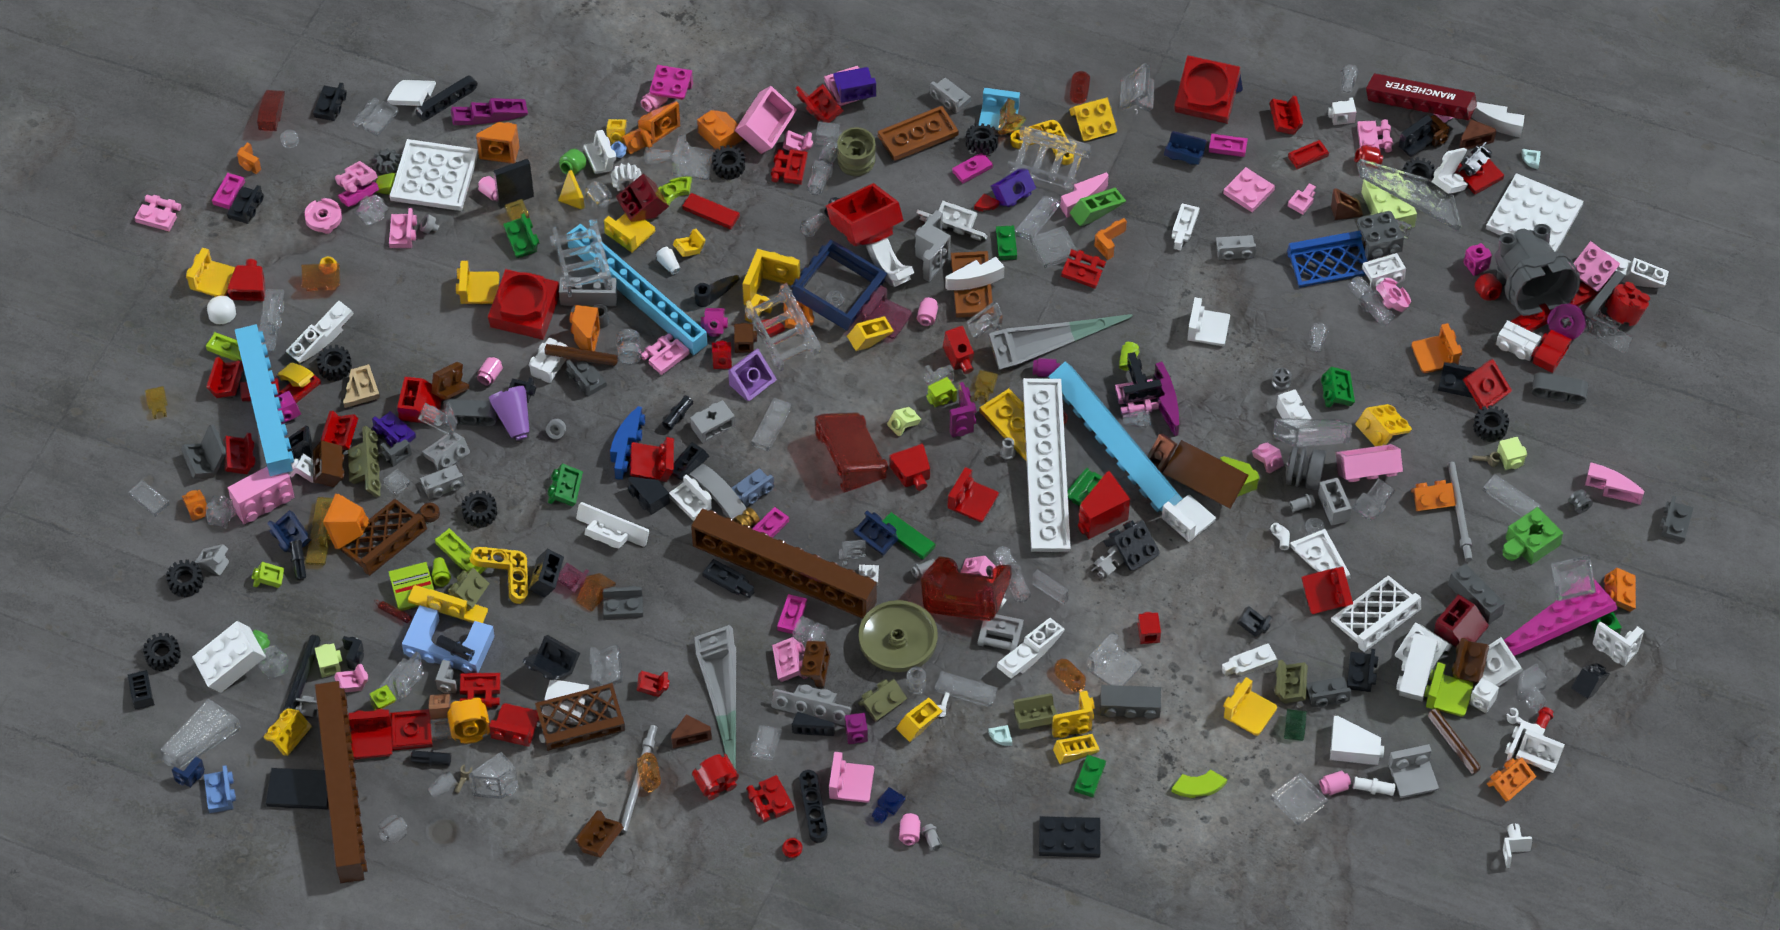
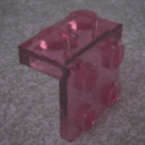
(880, 306)

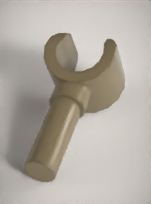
(1490, 459)
(464, 776)

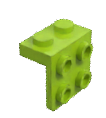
(1448, 692)

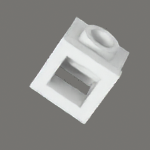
(1342, 112)

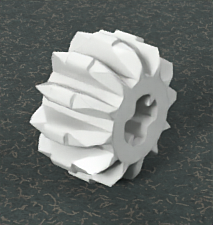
(624, 175)

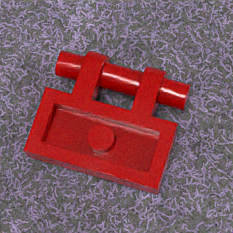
(794, 169)
(1081, 272)
(481, 684)
(775, 795)

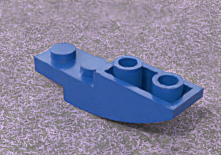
(626, 434)

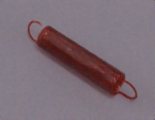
(394, 611)

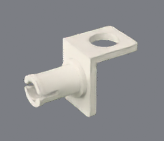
(1515, 843)

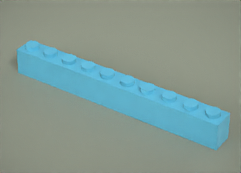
(647, 297)
(263, 400)
(1115, 437)

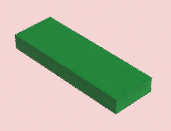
(910, 537)

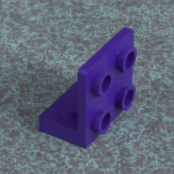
(855, 84)

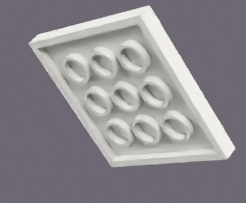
(434, 175)
(1533, 203)

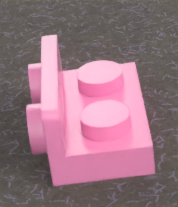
(402, 230)
(788, 658)

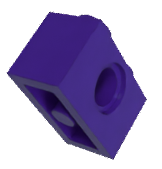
(1004, 188)

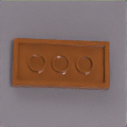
(918, 133)
(970, 301)

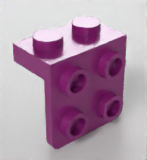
(963, 418)

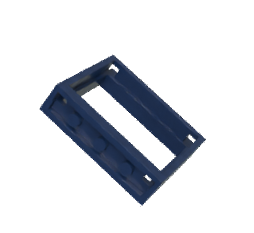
(849, 260)

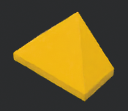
(571, 192)

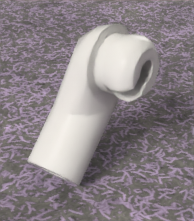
(1282, 534)

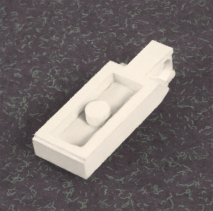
(1184, 224)
(1250, 661)

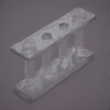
(1046, 141)
(595, 247)
(793, 312)

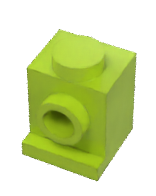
(941, 392)

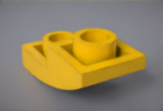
(296, 375)

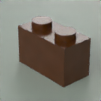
(328, 464)

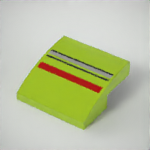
(404, 580)

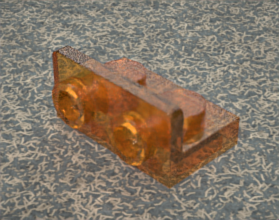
(320, 275)

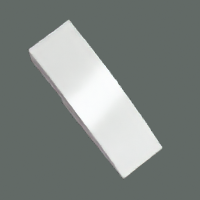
(1498, 118)
(975, 275)

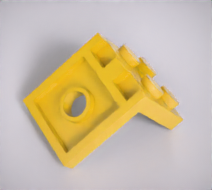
(771, 267)

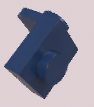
(189, 776)

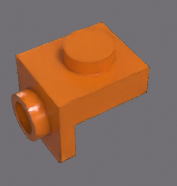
(247, 159)
(195, 504)

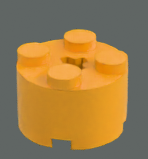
(468, 720)

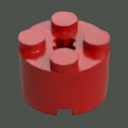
(1627, 304)
(715, 776)

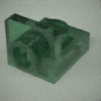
(1295, 724)

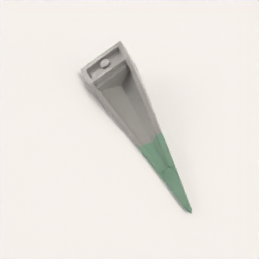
(1022, 344)
(718, 664)

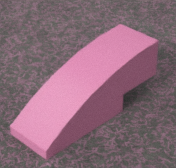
(1083, 189)
(1613, 484)

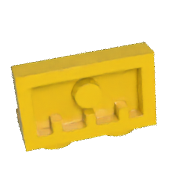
(288, 730)

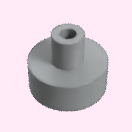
(428, 224)
(555, 428)

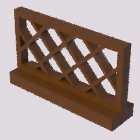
(392, 543)
(588, 730)

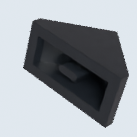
(301, 443)

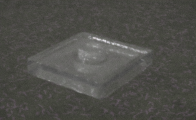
(1053, 246)
(1299, 799)

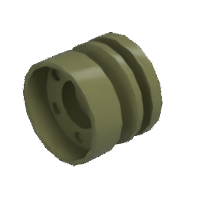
(856, 151)

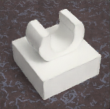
(870, 570)

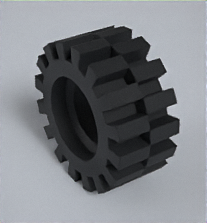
(982, 139)
(726, 154)
(1420, 165)
(334, 371)
(1491, 432)
(479, 518)
(182, 569)
(160, 642)

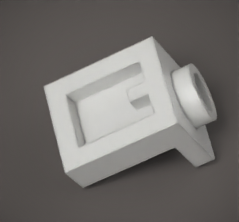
(303, 467)

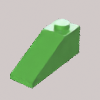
(1096, 206)

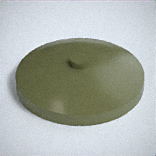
(898, 636)

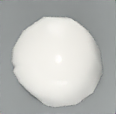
(221, 310)

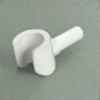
(943, 706)
(1515, 718)

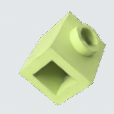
(1512, 453)
(328, 659)

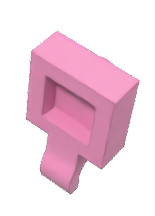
(1302, 200)

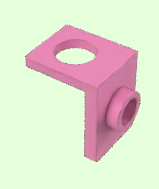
(977, 565)

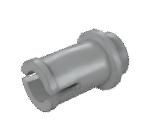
(1007, 451)
(1302, 503)
(919, 570)
(932, 838)

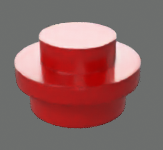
(792, 848)

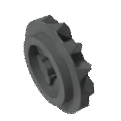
(387, 166)

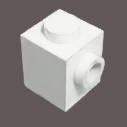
(1484, 695)

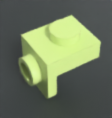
(902, 419)

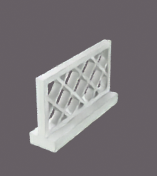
(1390, 620)

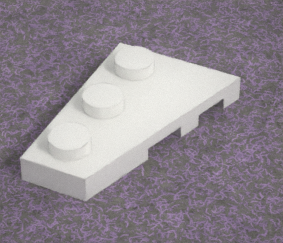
(1319, 552)

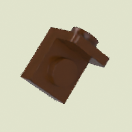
(1440, 131)

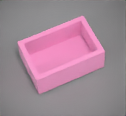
(765, 120)
(1369, 462)
(260, 494)

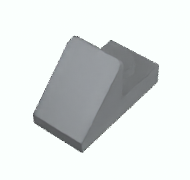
(213, 559)

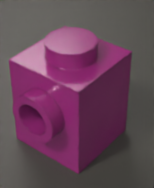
(856, 728)

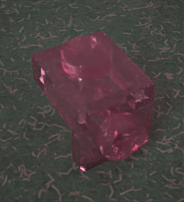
(572, 577)

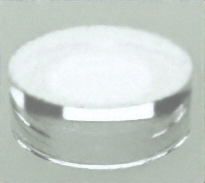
(289, 138)

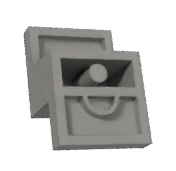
(932, 245)

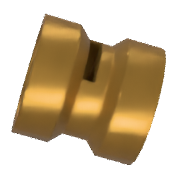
(748, 518)

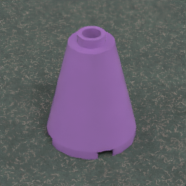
(512, 411)

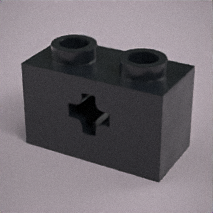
(546, 573)

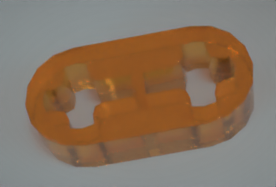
(1072, 673)
(646, 772)

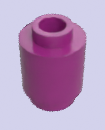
(1044, 367)

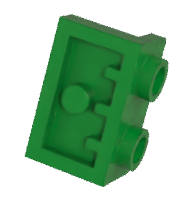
(521, 236)
(1337, 387)
(565, 485)

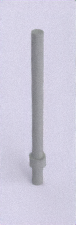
(1465, 541)
(648, 746)

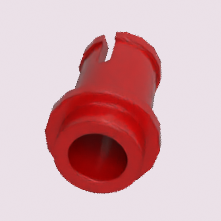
(1544, 717)

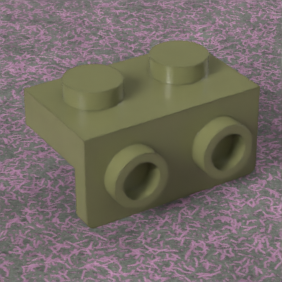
(469, 587)
(1291, 681)
(883, 699)
(1034, 711)

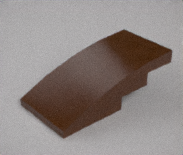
(1205, 474)

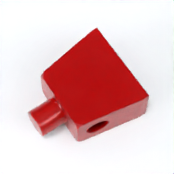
(247, 282)
(958, 349)
(911, 466)

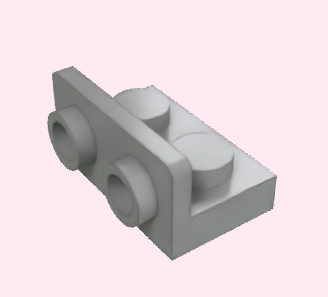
(949, 95)
(1235, 247)
(447, 451)
(442, 482)

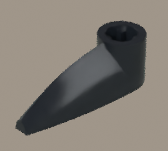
(707, 294)

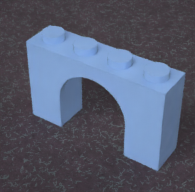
(421, 632)

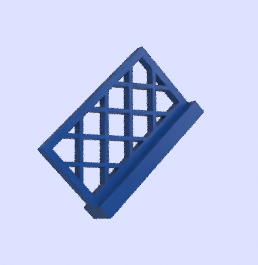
(1322, 246)

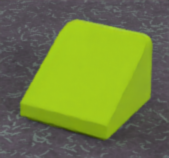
(385, 183)

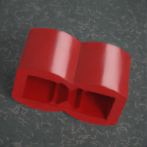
(1551, 350)

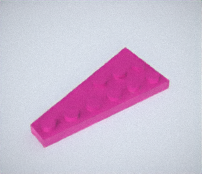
(1559, 619)

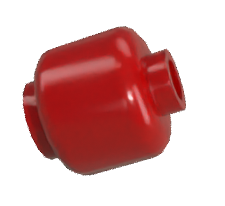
(1369, 153)
(1488, 287)

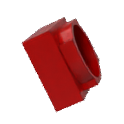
(1207, 89)
(865, 215)
(524, 304)

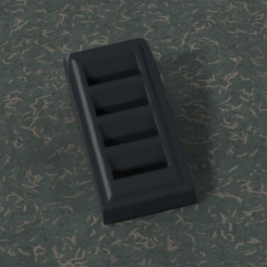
(692, 457)
(143, 701)
(811, 725)

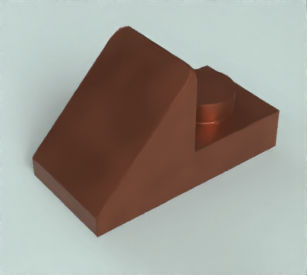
(1161, 452)

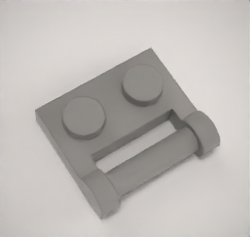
(1003, 627)

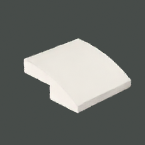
(411, 92)
(560, 688)

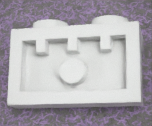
(1384, 267)

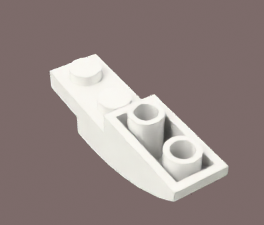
(1641, 272)
(321, 334)
(1032, 648)

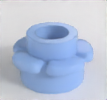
(619, 148)

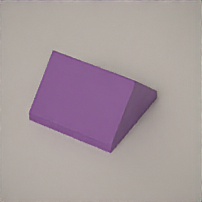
(751, 375)

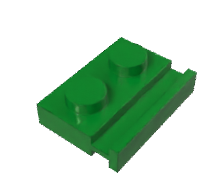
(1083, 486)

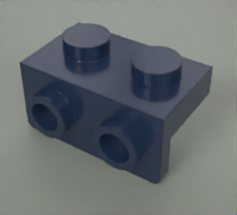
(1185, 148)
(288, 529)
(876, 533)

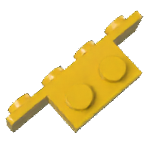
(447, 604)

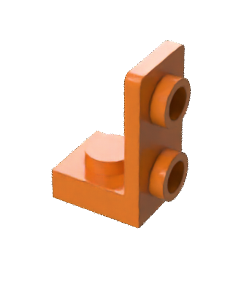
(1103, 238)

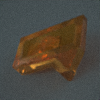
(1009, 120)

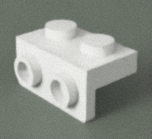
(600, 153)
(691, 497)
(1540, 751)

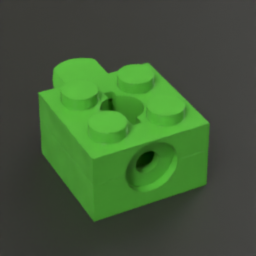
(1532, 537)

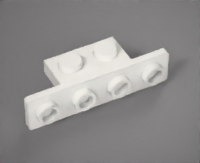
(957, 218)
(610, 528)

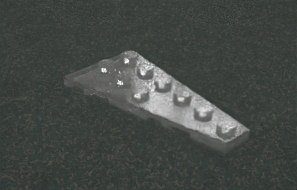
(1414, 191)

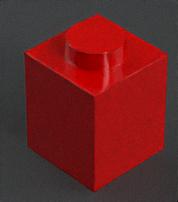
(1149, 628)

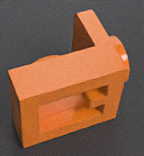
(637, 140)

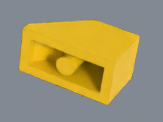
(869, 333)
(918, 719)

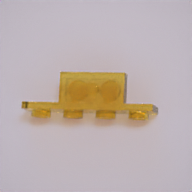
(320, 538)

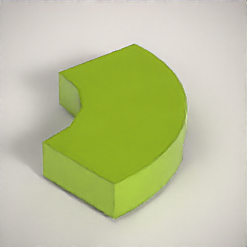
(676, 188)
(1199, 786)

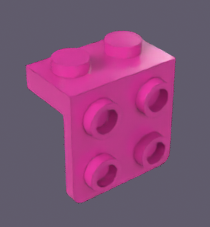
(671, 82)

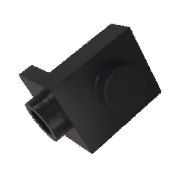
(529, 386)
(1254, 622)
(355, 652)

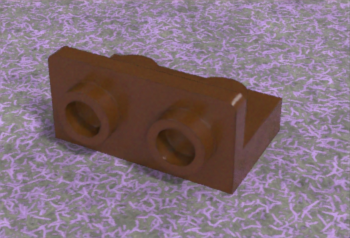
(448, 381)
(1470, 660)
(816, 662)

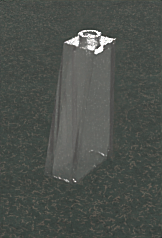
(1312, 431)
(199, 734)

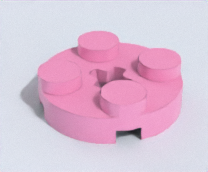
(323, 224)
(1392, 295)

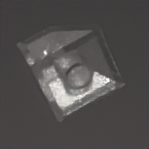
(1573, 578)

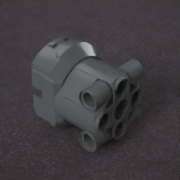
(1535, 271)

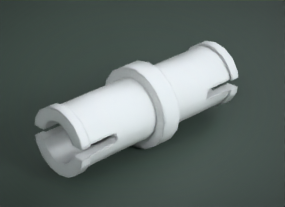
(1374, 786)

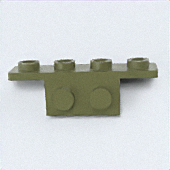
(364, 462)

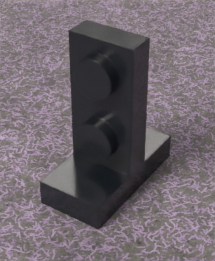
(1141, 388)

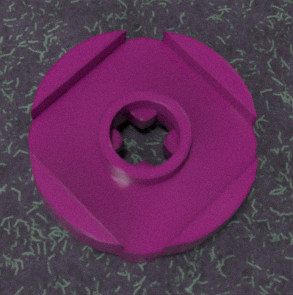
(1565, 311)

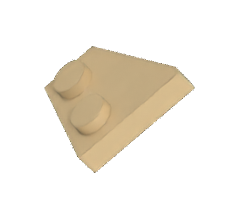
(360, 387)

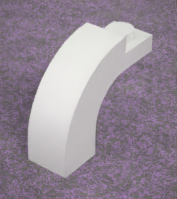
(885, 259)

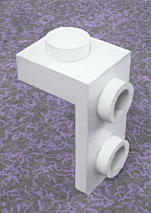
(1519, 733)

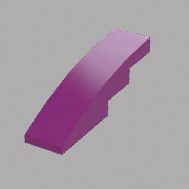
(491, 112)
(1167, 401)

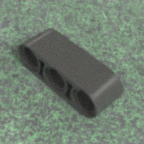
(1560, 388)
(472, 412)

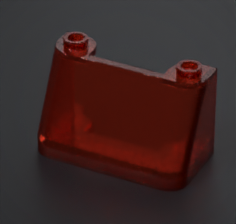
(850, 449)
(963, 594)

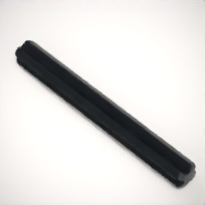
(302, 672)

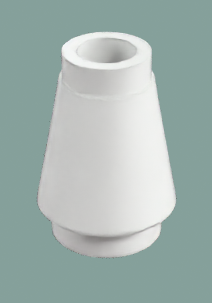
(667, 259)

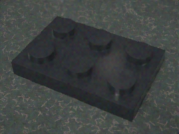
(1069, 836)

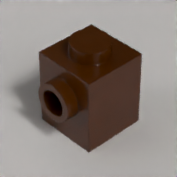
(744, 338)

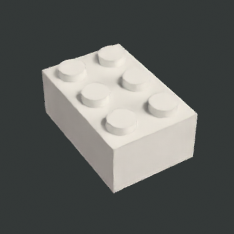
(228, 656)
(1417, 666)

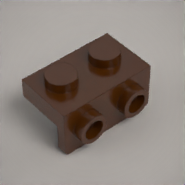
(598, 834)

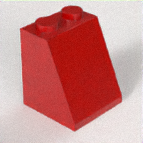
(1103, 507)

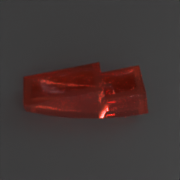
(270, 110)

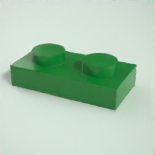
(1006, 243)
(1090, 776)

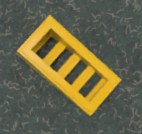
(1064, 753)

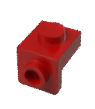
(721, 355)
(652, 683)

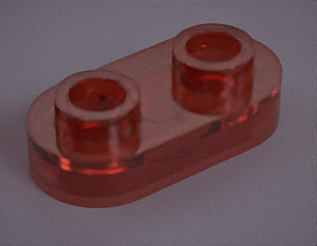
(1081, 86)

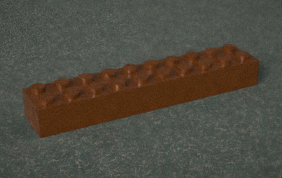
(784, 563)
(341, 782)

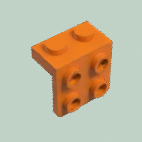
(1434, 351)

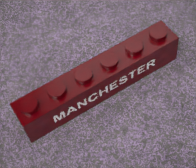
(1421, 96)

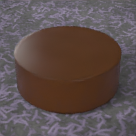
(430, 512)

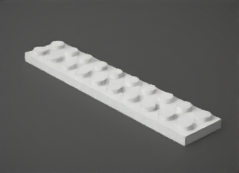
(1046, 465)

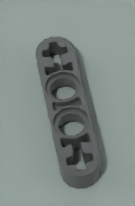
(1604, 294)

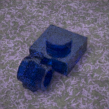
(890, 802)

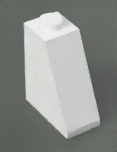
(1354, 743)

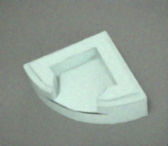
(1531, 158)
(1001, 735)

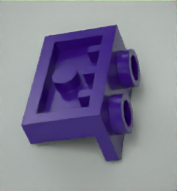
(392, 429)

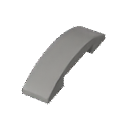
(719, 491)

